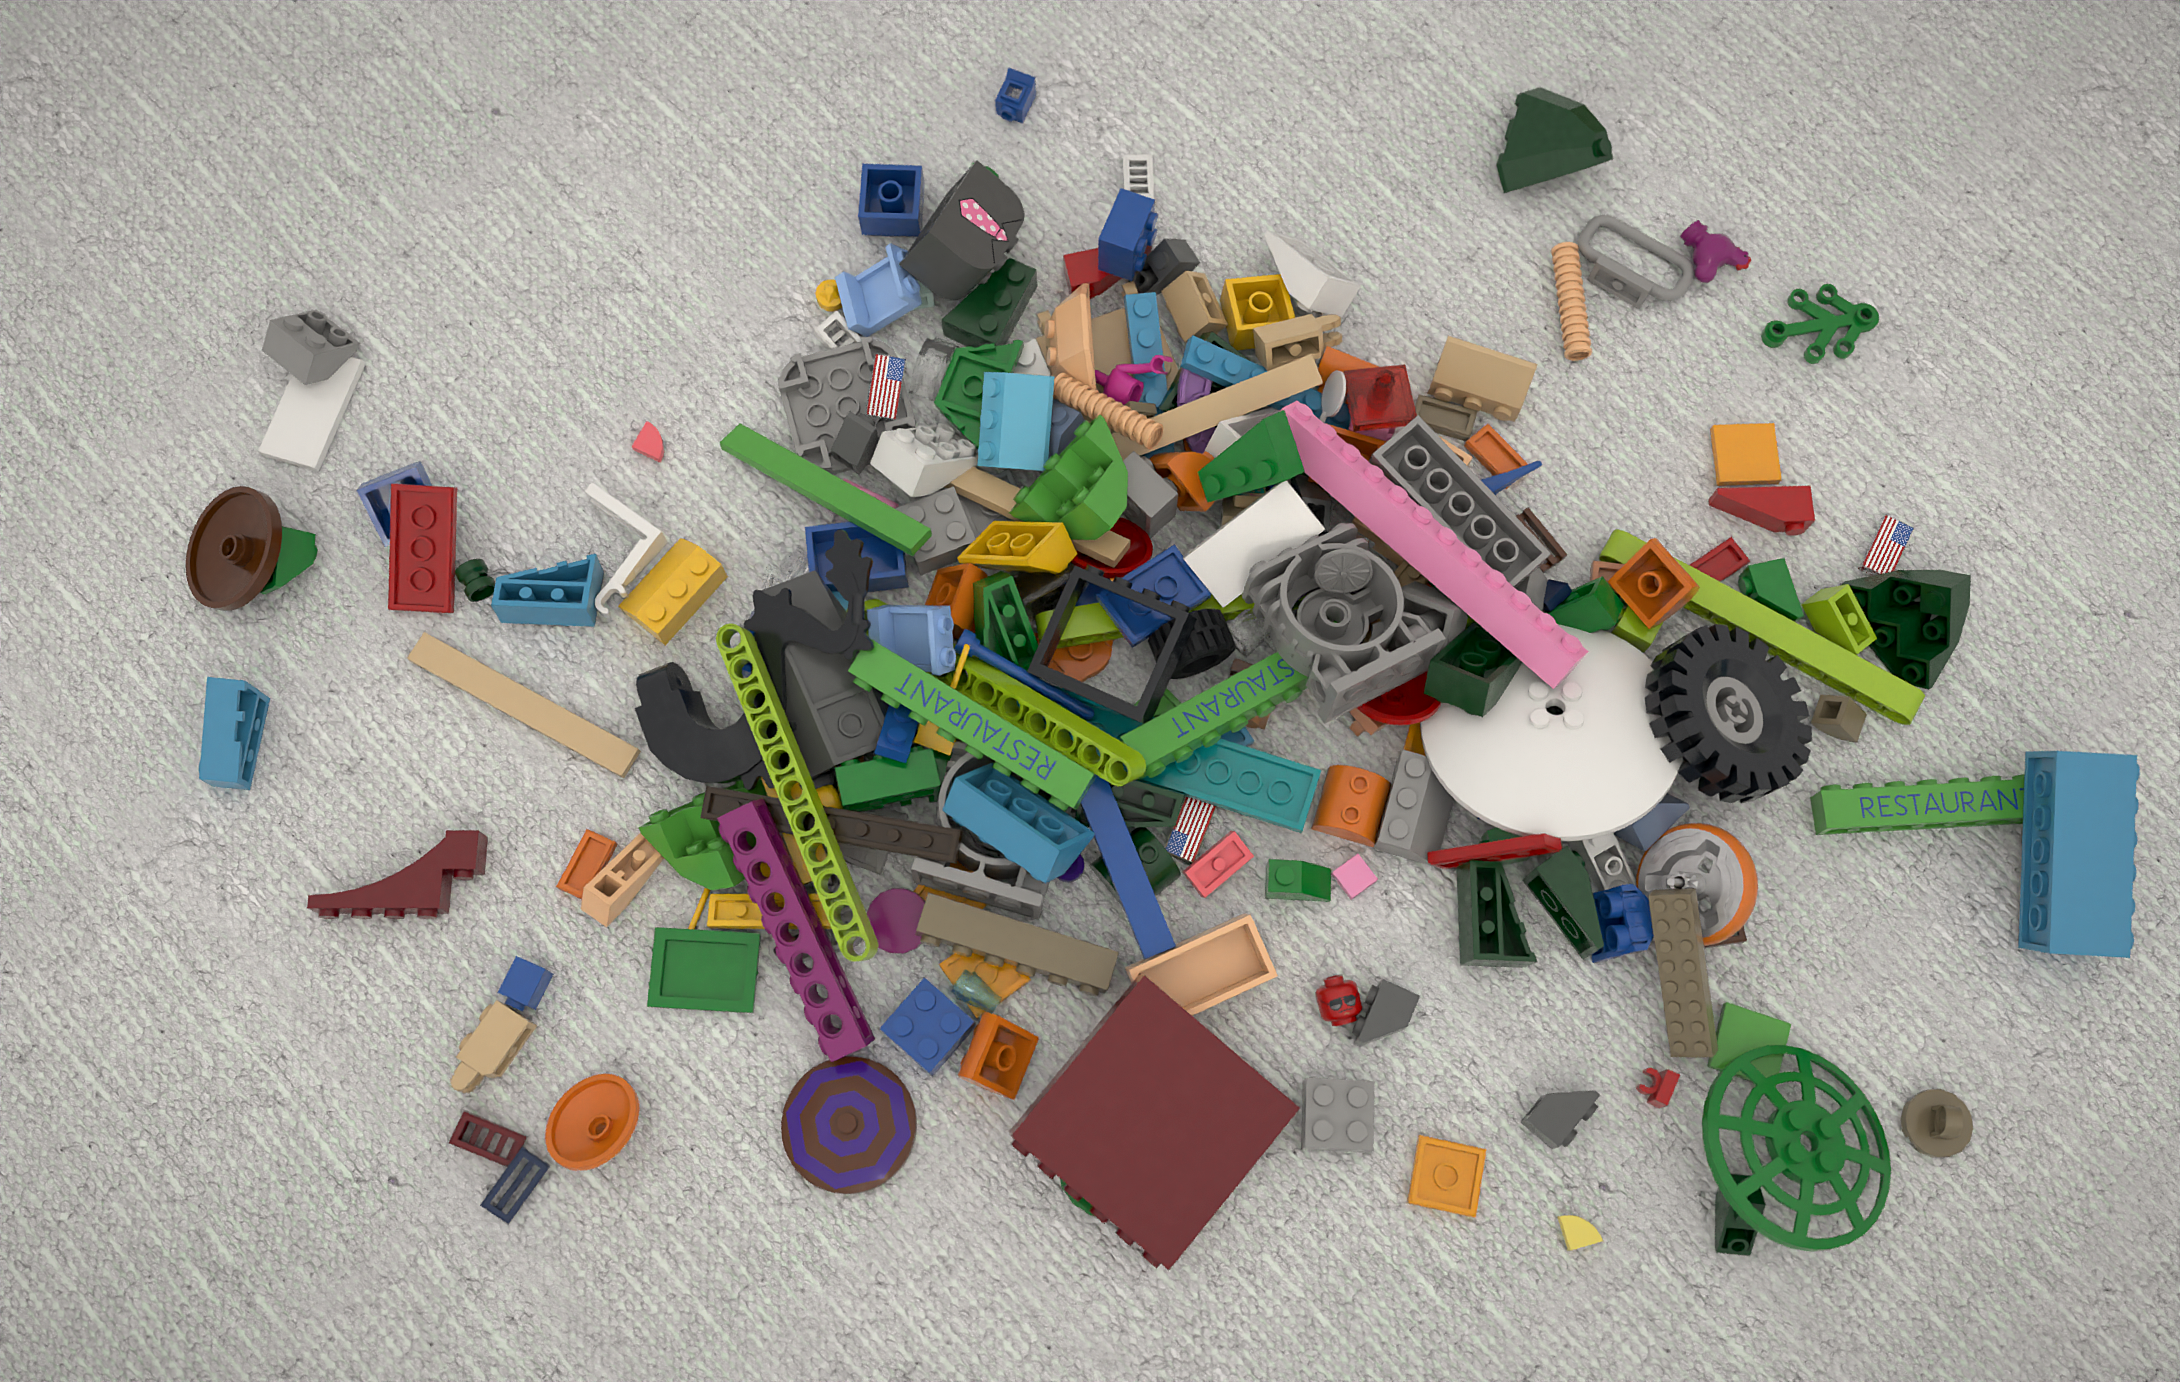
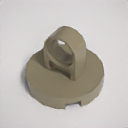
(1937, 1123)

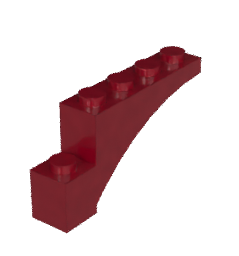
(417, 889)

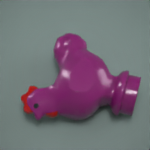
(1712, 251)

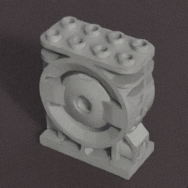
(1331, 654)
(1023, 898)

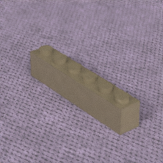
(1017, 944)

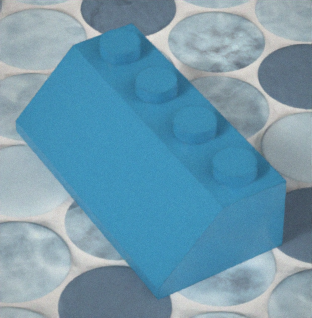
(1017, 822)

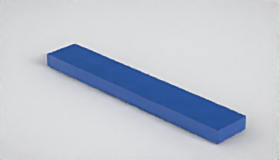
(1126, 870)

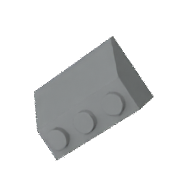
(1414, 810)

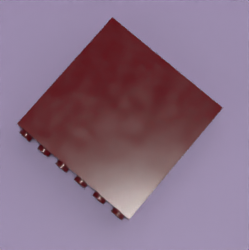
(1153, 1122)

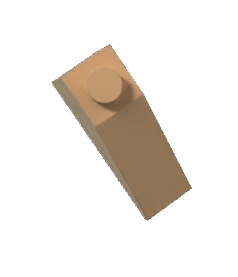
(620, 880)

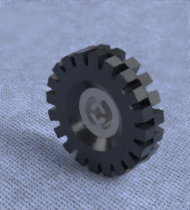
(1728, 714)

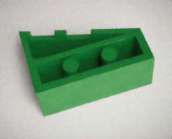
(1254, 461)
(1002, 619)
(887, 781)

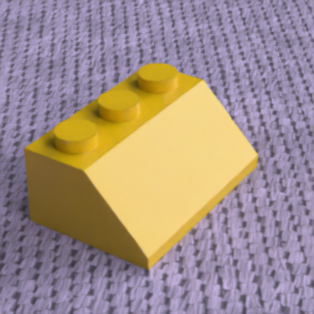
(1021, 547)
(674, 590)

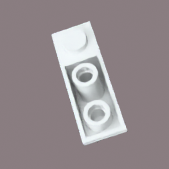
(1604, 861)

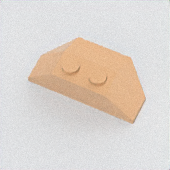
(1072, 338)

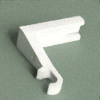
(645, 550)

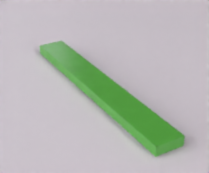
(826, 489)

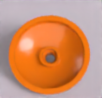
(592, 1122)

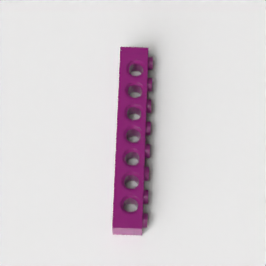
(812, 937)

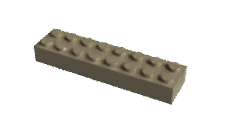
(1683, 972)

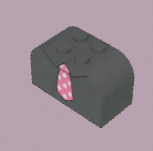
(966, 235)

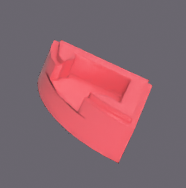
(649, 442)

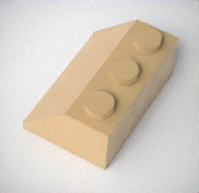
(1482, 379)

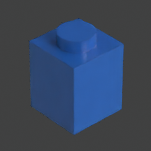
(525, 984)

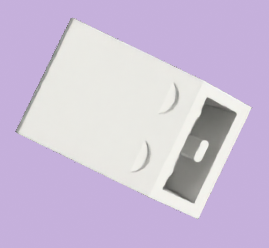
(923, 457)

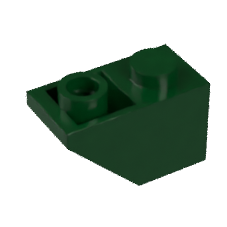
(1731, 1231)

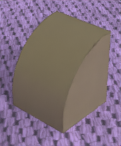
(1839, 717)

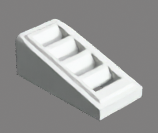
(1127, 178)
(829, 324)

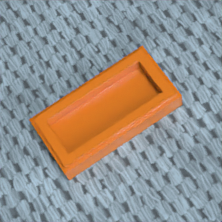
(1494, 451)
(587, 861)

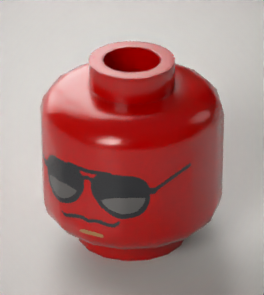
(1338, 1000)

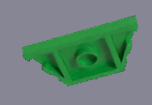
(962, 385)

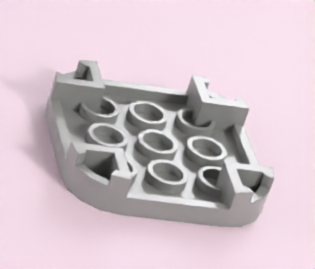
(822, 391)

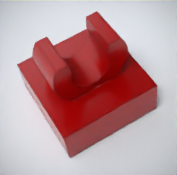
(1662, 1087)

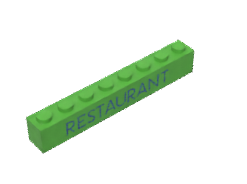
(1215, 712)
(973, 724)
(1918, 806)

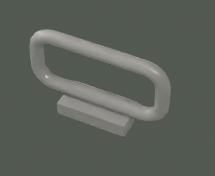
(1623, 281)

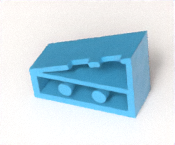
(551, 595)
(231, 732)

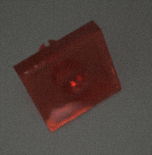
(1379, 397)

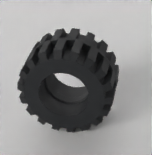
(1205, 648)

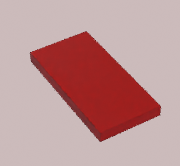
(422, 548)

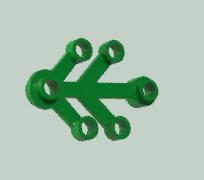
(1824, 322)

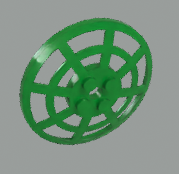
(1790, 1156)

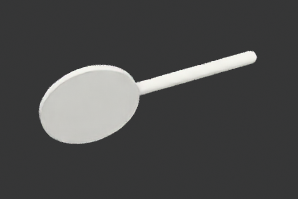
(1333, 395)

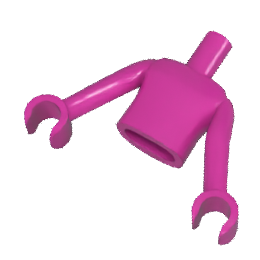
(1122, 386)

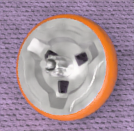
(1729, 885)

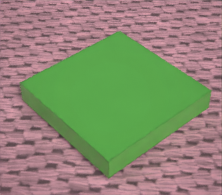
(1745, 1030)

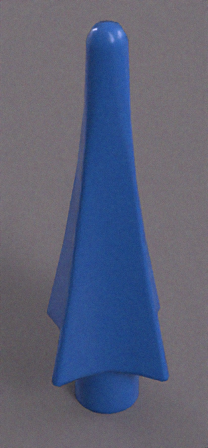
(1501, 481)

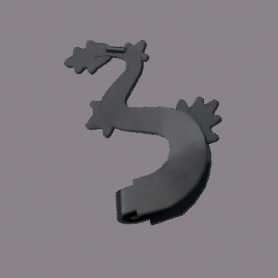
(676, 716)

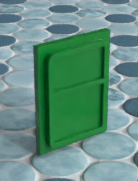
(704, 970)

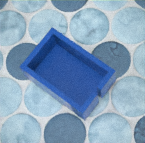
(889, 562)

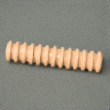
(1571, 301)
(1117, 416)

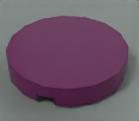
(895, 919)

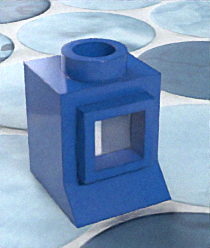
(1015, 96)

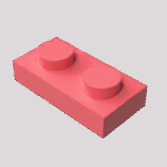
(1218, 864)

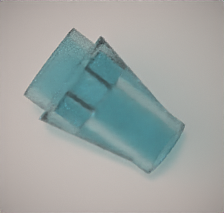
(975, 992)

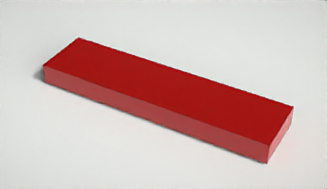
(1496, 850)

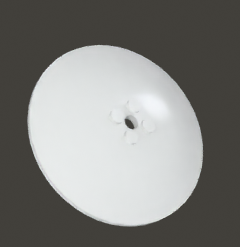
(1562, 772)

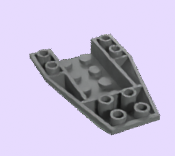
(831, 712)

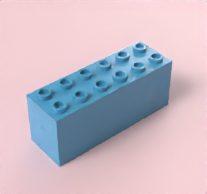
(2078, 853)

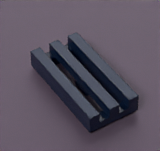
(533, 1160)

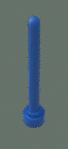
(1021, 674)

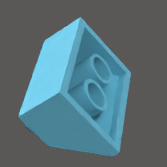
(1015, 421)

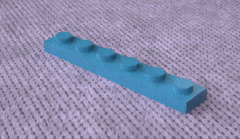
(1144, 344)
(1231, 369)

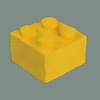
(1252, 304)

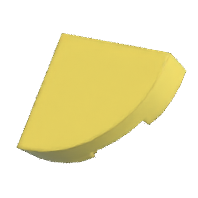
(1578, 1232)

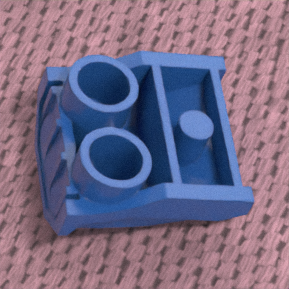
(1623, 922)

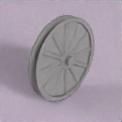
(1343, 571)

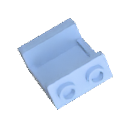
(878, 293)
(916, 634)

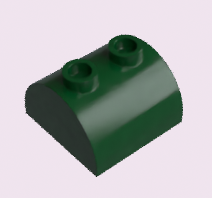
(1154, 857)

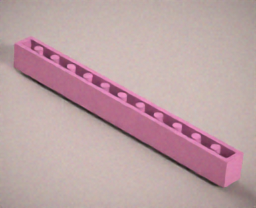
(1433, 549)

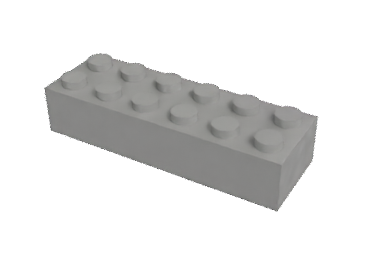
(1459, 500)

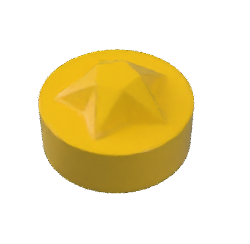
(828, 295)

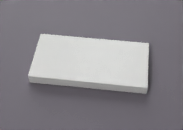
(310, 417)
(1254, 535)

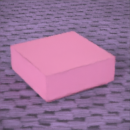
(1354, 876)

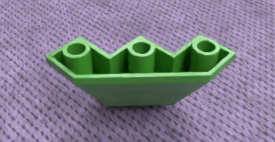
(1080, 486)
(695, 844)

